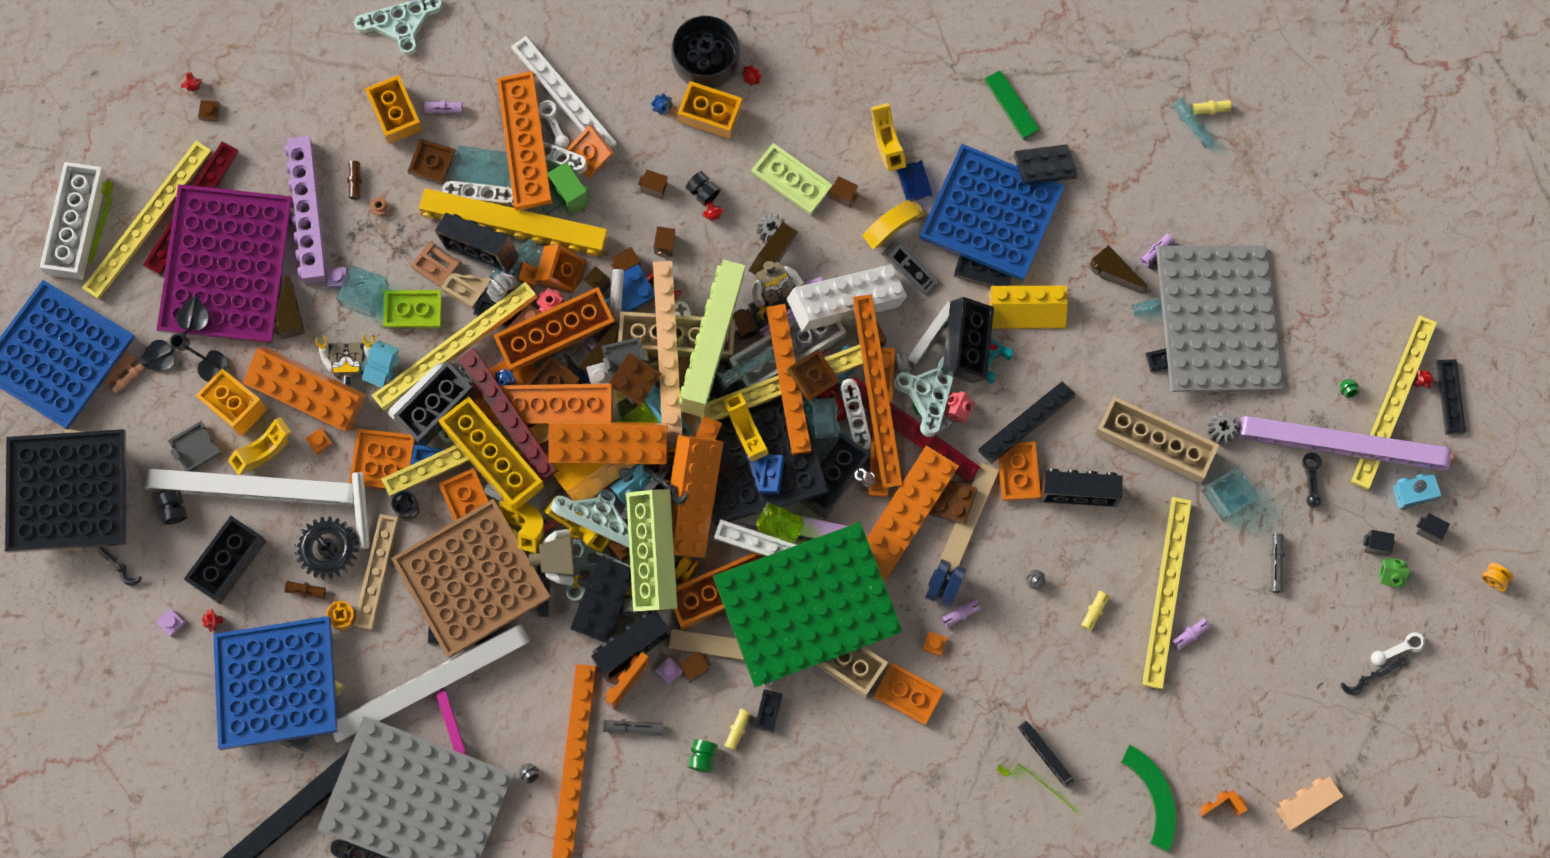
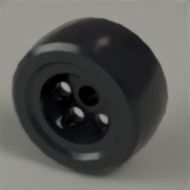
(706, 33)

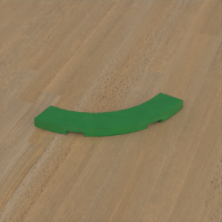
(1160, 794)

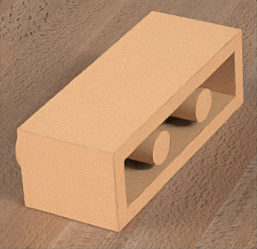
(1308, 802)

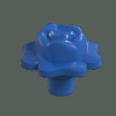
(662, 104)
(505, 377)

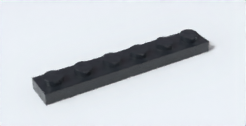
(1026, 422)

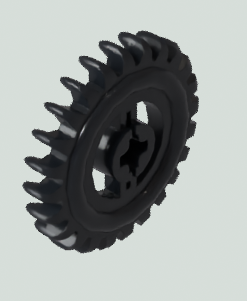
(338, 561)

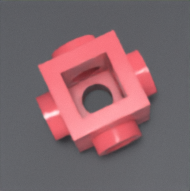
(545, 297)
(959, 407)

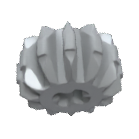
(766, 225)
(501, 286)
(1229, 427)

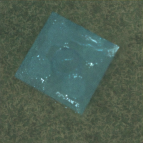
(362, 291)
(822, 418)
(1230, 494)

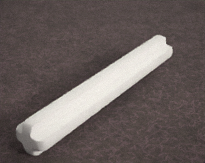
(616, 295)
(360, 510)

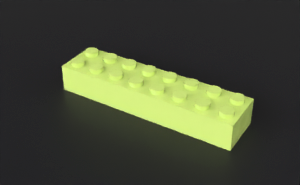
(711, 338)

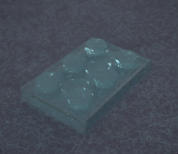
(481, 166)

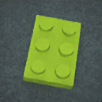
(412, 309)

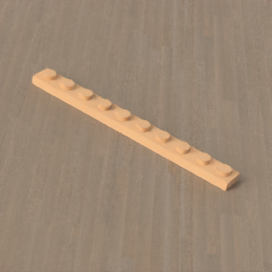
(667, 349)

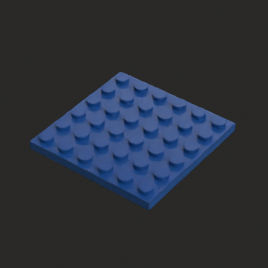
(990, 214)
(58, 354)
(275, 683)

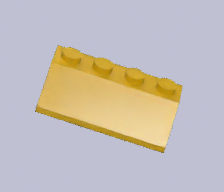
(1029, 307)

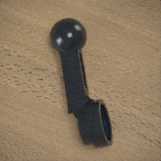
(1313, 499)

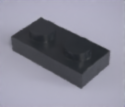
(768, 711)

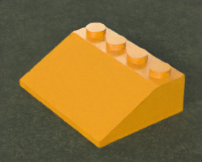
(585, 480)

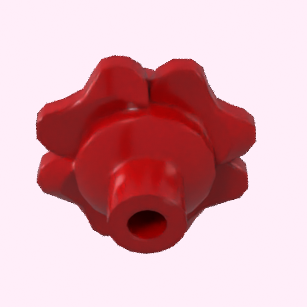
(751, 74)
(191, 83)
(712, 212)
(1423, 378)
(211, 620)

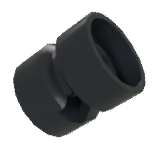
(700, 186)
(719, 390)
(405, 505)
(171, 506)

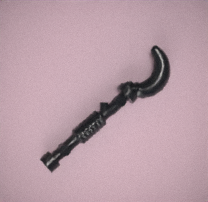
(662, 481)
(121, 568)
(1364, 680)

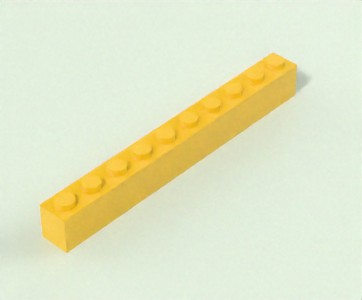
(518, 223)

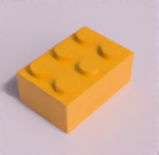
(393, 109)
(709, 110)

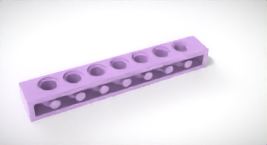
(304, 147)

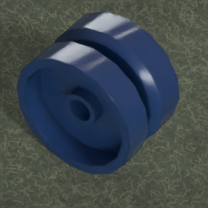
(945, 583)

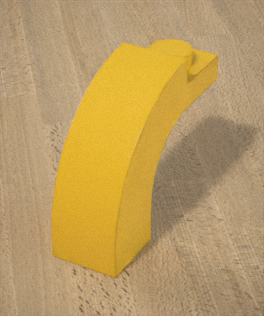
(886, 138)
(891, 222)
(745, 427)
(261, 450)
(531, 525)
(592, 539)

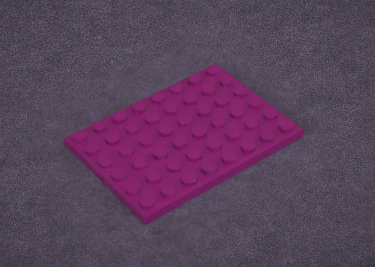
(228, 255)

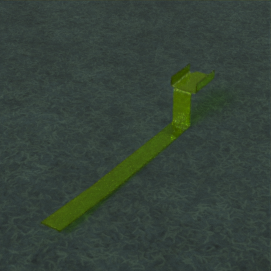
(106, 190)
(1005, 772)

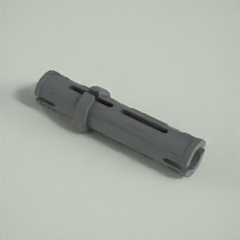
(1277, 563)
(632, 727)

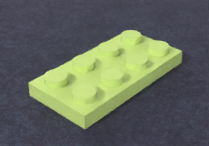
(791, 179)

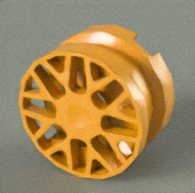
(686, 569)
(1497, 576)
(341, 615)

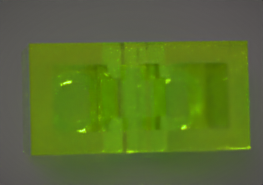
(779, 523)

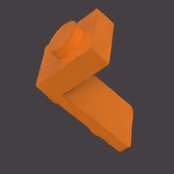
(1236, 802)

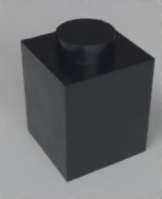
(1432, 528)
(1379, 542)

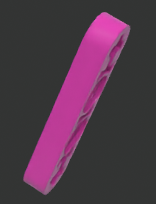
(450, 721)

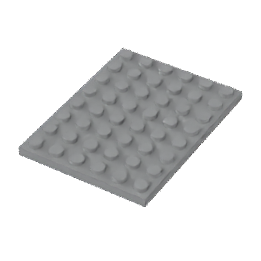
(1218, 318)
(413, 797)

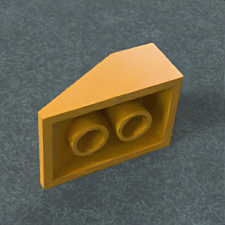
(231, 402)

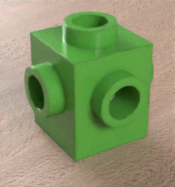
(1394, 572)

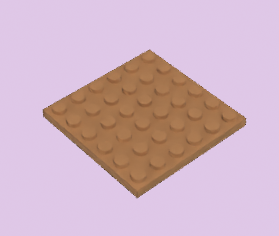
(470, 578)

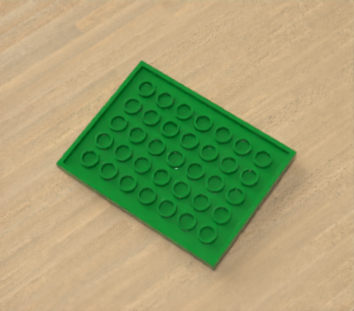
(807, 604)

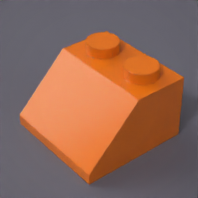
(560, 269)

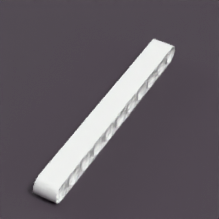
(250, 487)
(432, 680)

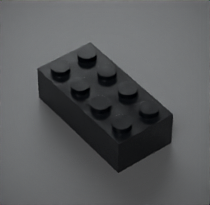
(477, 242)
(968, 340)
(433, 401)
(838, 469)
(1081, 488)
(225, 560)
(602, 599)
(635, 640)

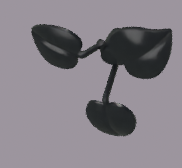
(159, 352)

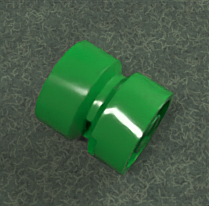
(702, 757)

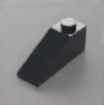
(909, 267)

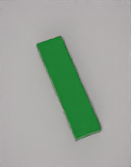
(1011, 104)

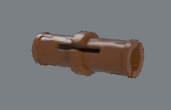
(354, 180)
(305, 590)

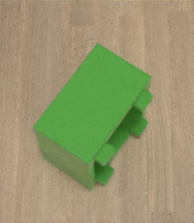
(568, 188)

